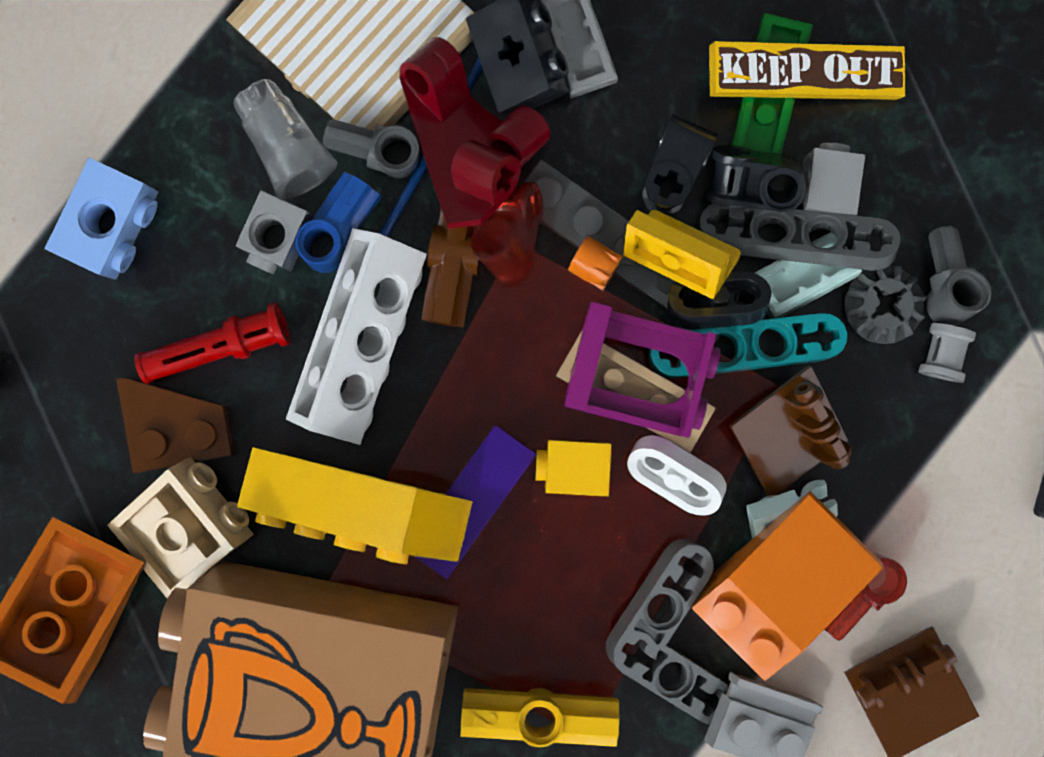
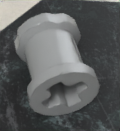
(947, 352)

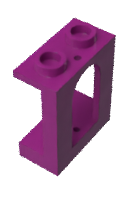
(691, 348)

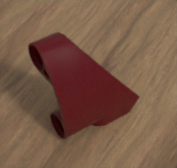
(466, 148)

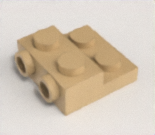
(181, 526)

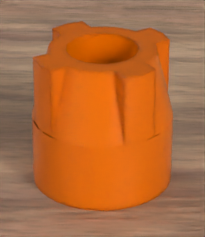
(595, 263)

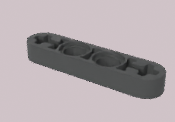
(799, 226)

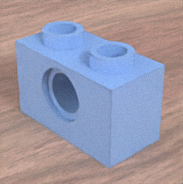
(78, 231)

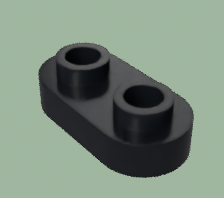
(723, 309)

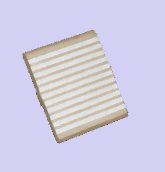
(350, 50)

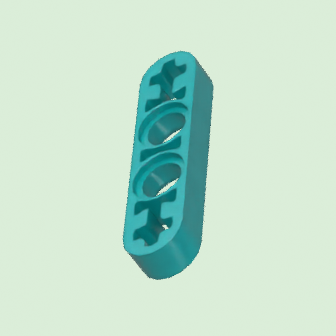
(747, 348)

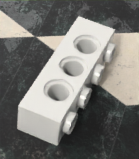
(334, 350)

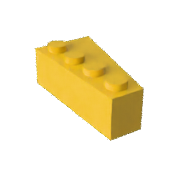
(354, 508)

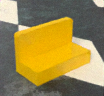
(679, 252)

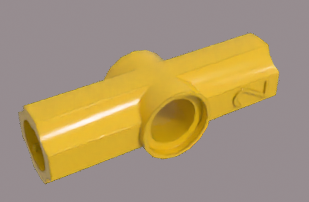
(575, 719)

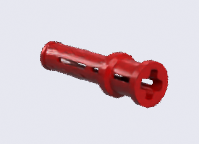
(239, 343)

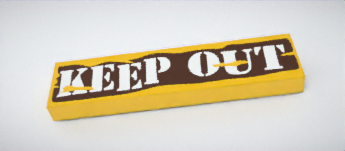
(806, 70)

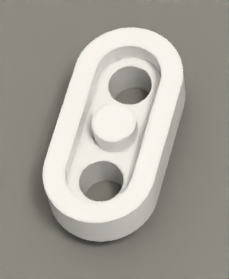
(676, 475)

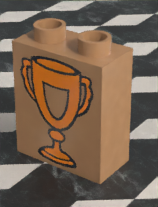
(298, 668)

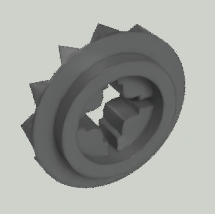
(862, 301)

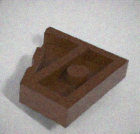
(170, 426)

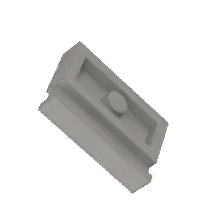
(761, 720)

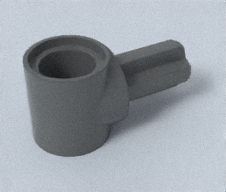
(371, 145)
(954, 276)

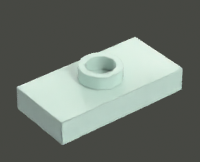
(801, 283)

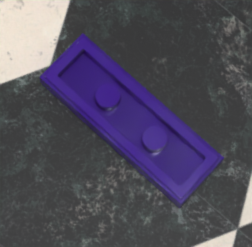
(487, 483)

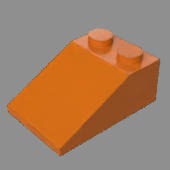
(786, 585)
(63, 610)

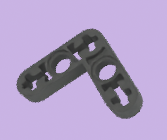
(654, 634)

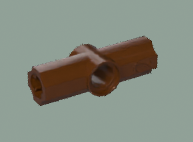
(450, 276)

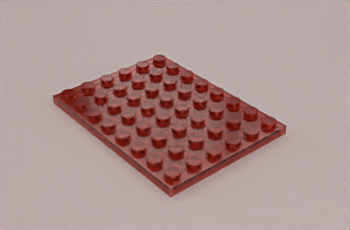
(547, 566)

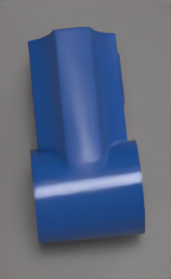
(344, 208)

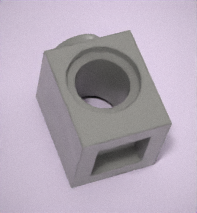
(832, 179)
(264, 214)

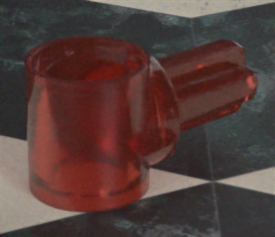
(889, 592)

